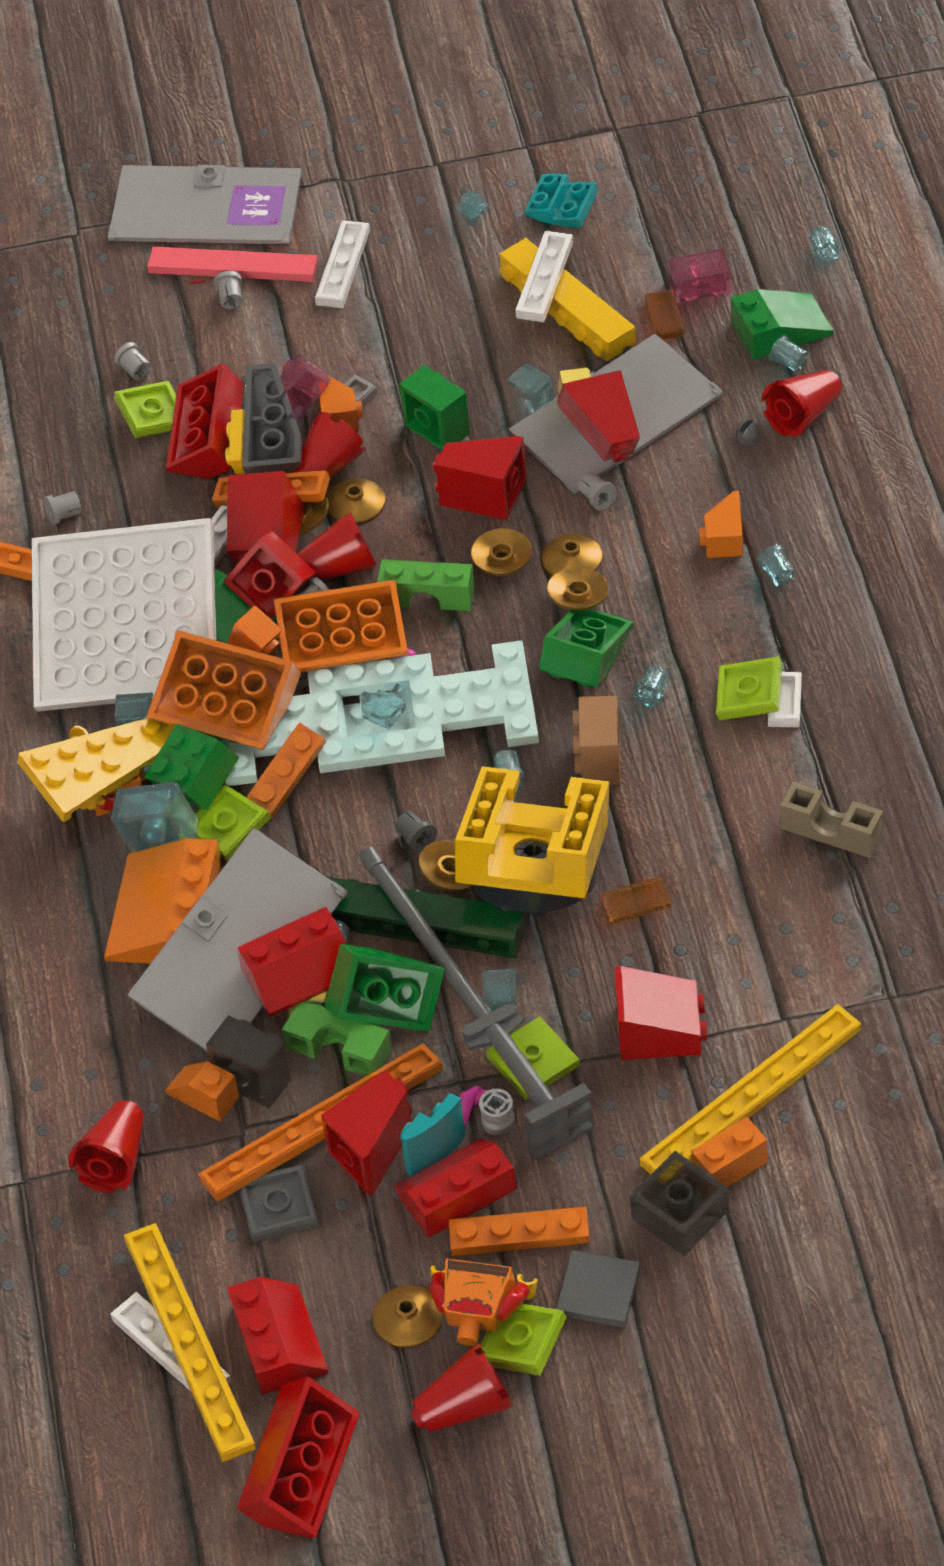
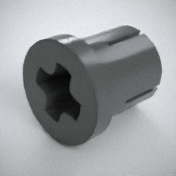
(415, 831)

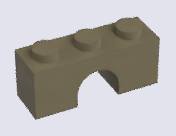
(808, 815)

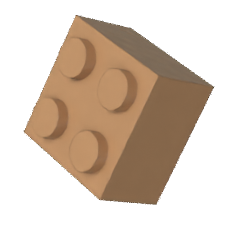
(597, 739)

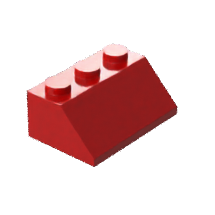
(292, 961)
(457, 1185)
(276, 1332)

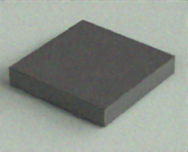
(278, 1204)
(598, 1288)

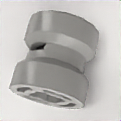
(496, 1111)

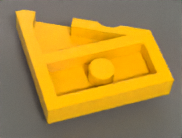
(235, 433)

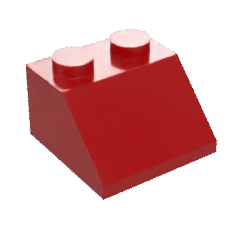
(269, 573)

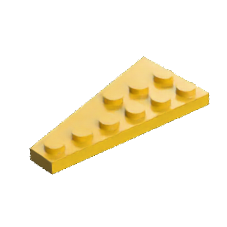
(93, 764)

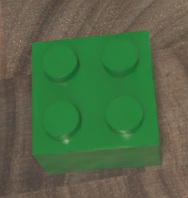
(434, 407)
(193, 762)

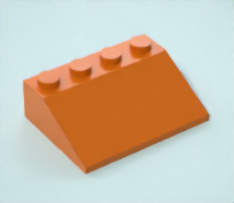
(341, 626)
(223, 690)
(158, 894)

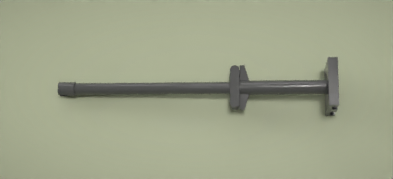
(554, 1119)

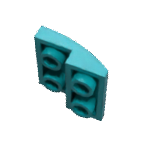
(561, 201)
(433, 1137)

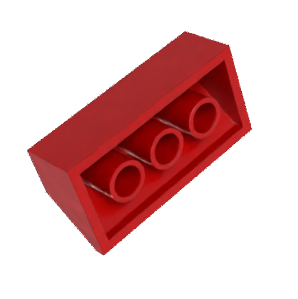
(200, 423)
(298, 1458)

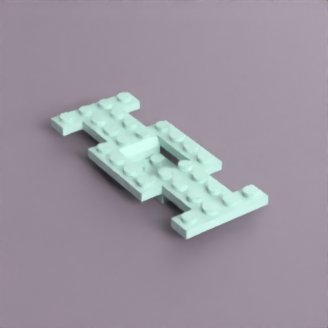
(431, 703)

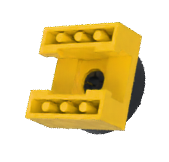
(530, 853)

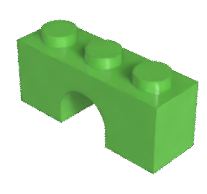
(446, 581)
(314, 1026)

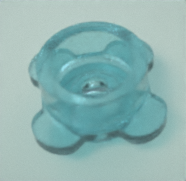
(472, 205)

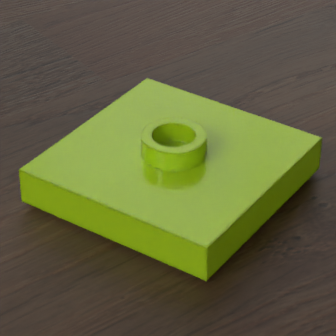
(147, 408)
(749, 688)
(230, 820)
(543, 1050)
(524, 1339)

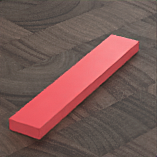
(248, 264)

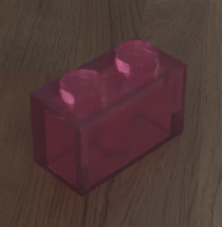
(699, 275)

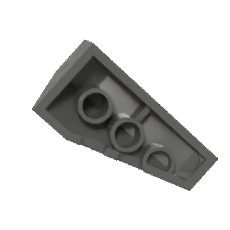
(270, 428)

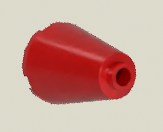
(799, 400)
(329, 446)
(338, 551)
(109, 1149)
(461, 1394)

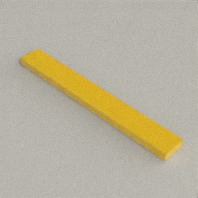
(759, 1085)
(189, 1343)

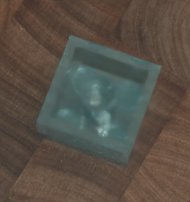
(153, 815)

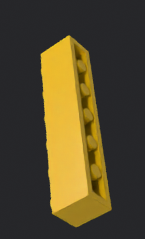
(573, 305)

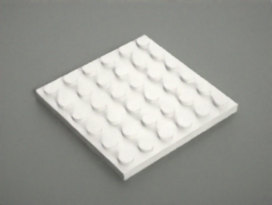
(113, 607)

